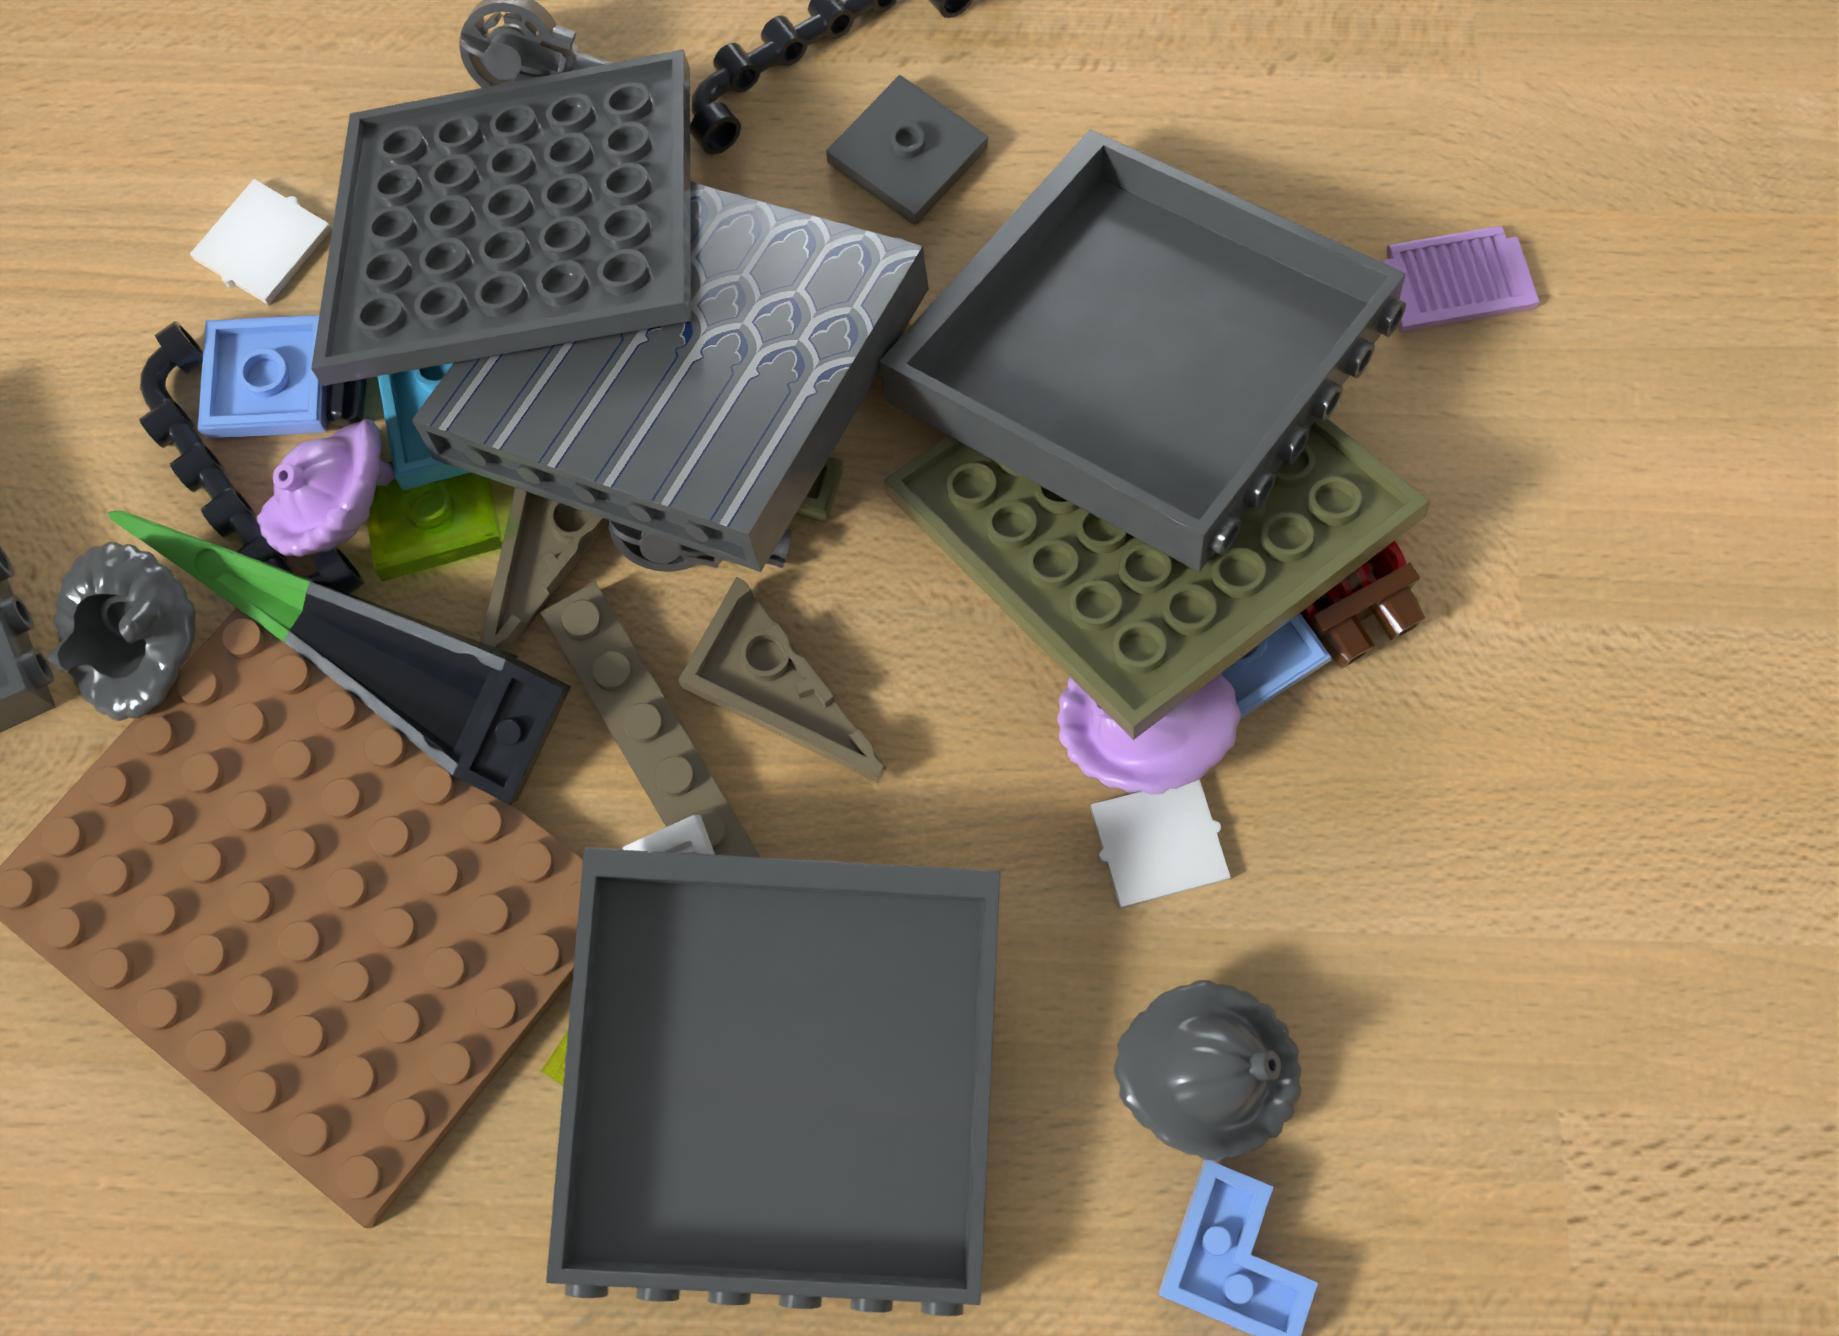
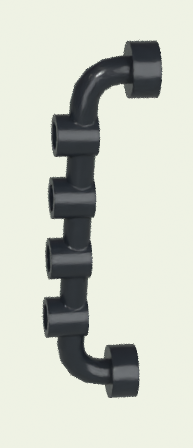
(714, 123)
(201, 468)

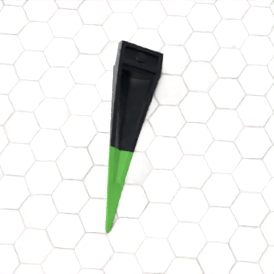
(446, 693)

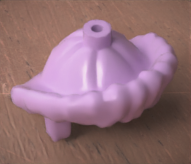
(324, 490)
(1164, 756)

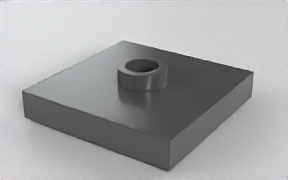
(907, 149)

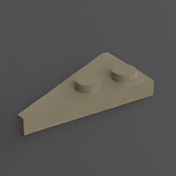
(536, 556)
(759, 675)

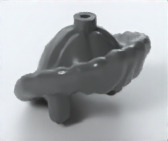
(122, 629)
(1209, 1070)

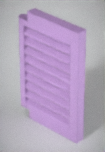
(1462, 278)

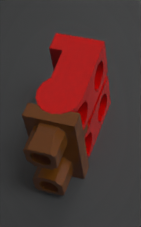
(1376, 588)

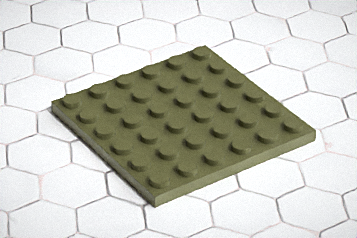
(1124, 614)

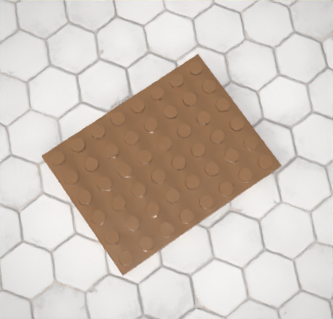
(301, 913)

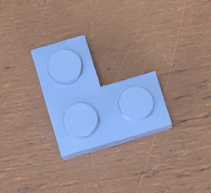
(1214, 1264)

